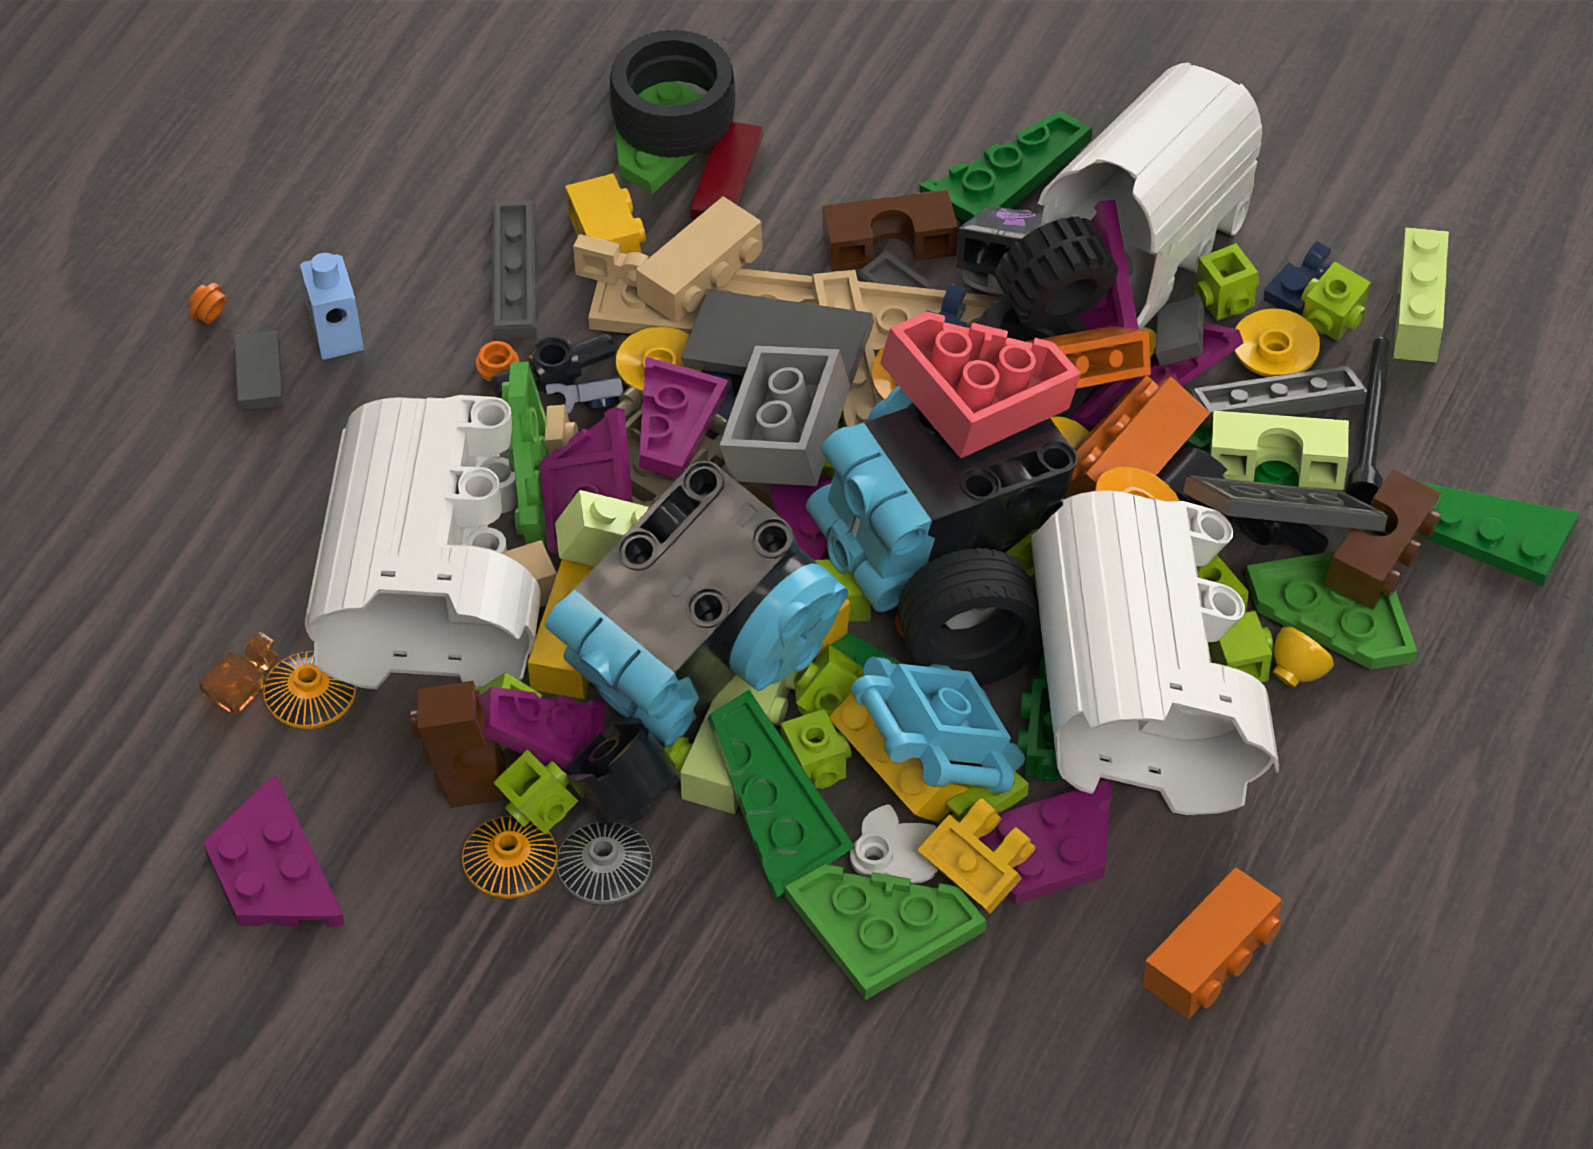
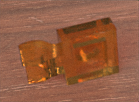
(239, 680)

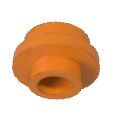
(207, 303)
(494, 359)

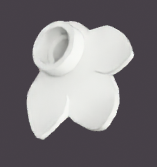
(895, 846)

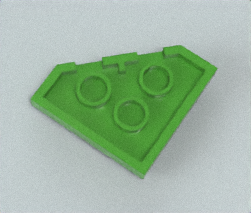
(644, 169)
(527, 450)
(1296, 597)
(882, 923)

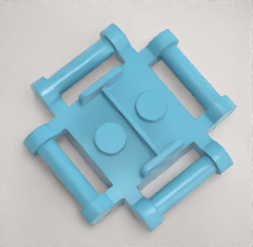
(939, 719)

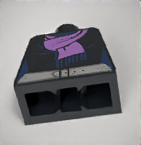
(991, 235)

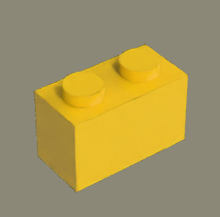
(604, 211)

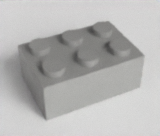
(785, 415)

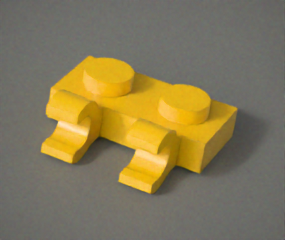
(969, 863)

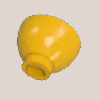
(1299, 658)

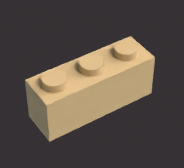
(699, 259)

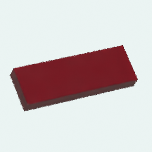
(728, 167)

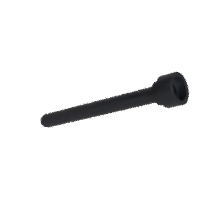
(1365, 478)

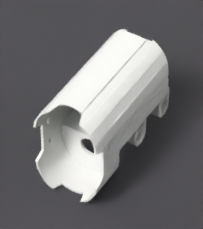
(1177, 171)
(412, 551)
(1132, 653)

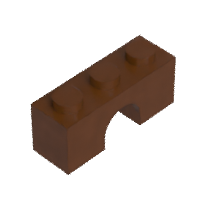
(919, 219)
(1371, 565)
(455, 742)

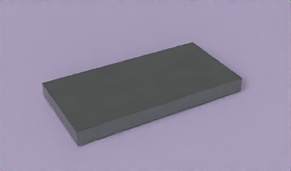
(735, 323)
(1284, 503)

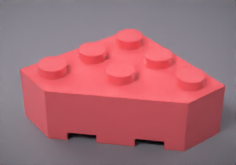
(977, 380)

